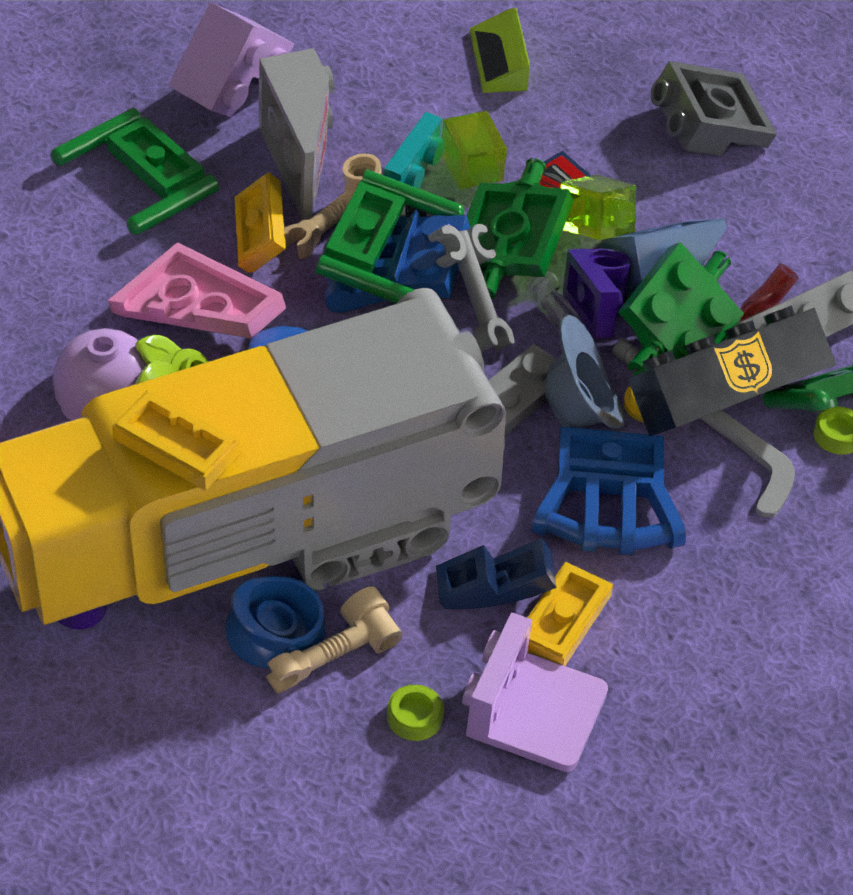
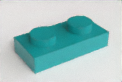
(417, 151)

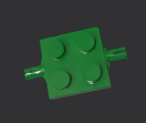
(521, 224)
(679, 305)

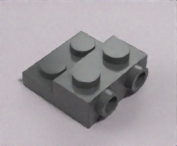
(710, 109)

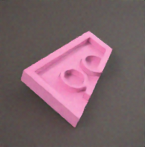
(198, 294)

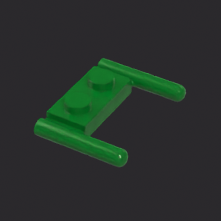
(151, 158)
(367, 228)
(812, 393)

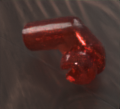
(770, 292)

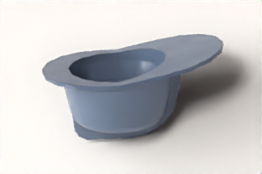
(578, 382)

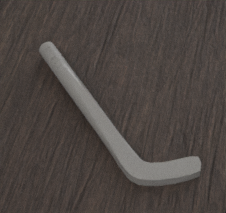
(779, 465)

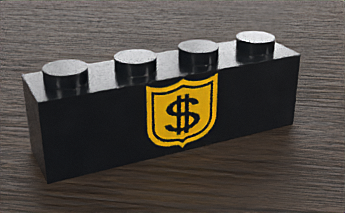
(731, 371)

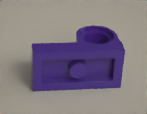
(597, 287)

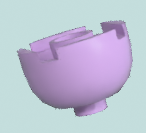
(94, 366)

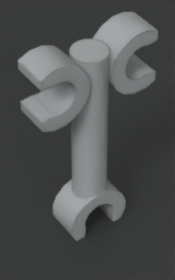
(465, 249)

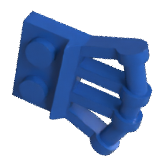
(409, 262)
(612, 465)

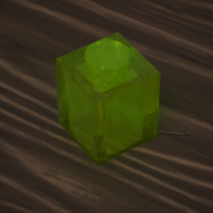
(473, 149)
(601, 207)

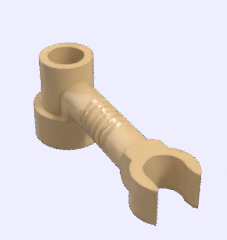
(310, 231)
(368, 622)

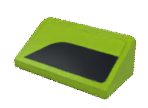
(501, 53)

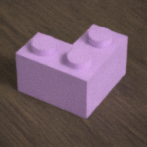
(225, 59)

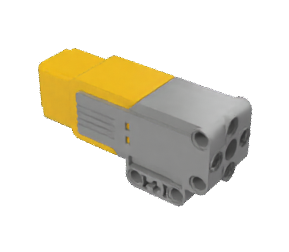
(346, 465)

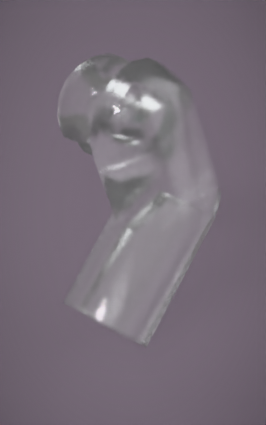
(545, 296)

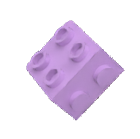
(531, 702)

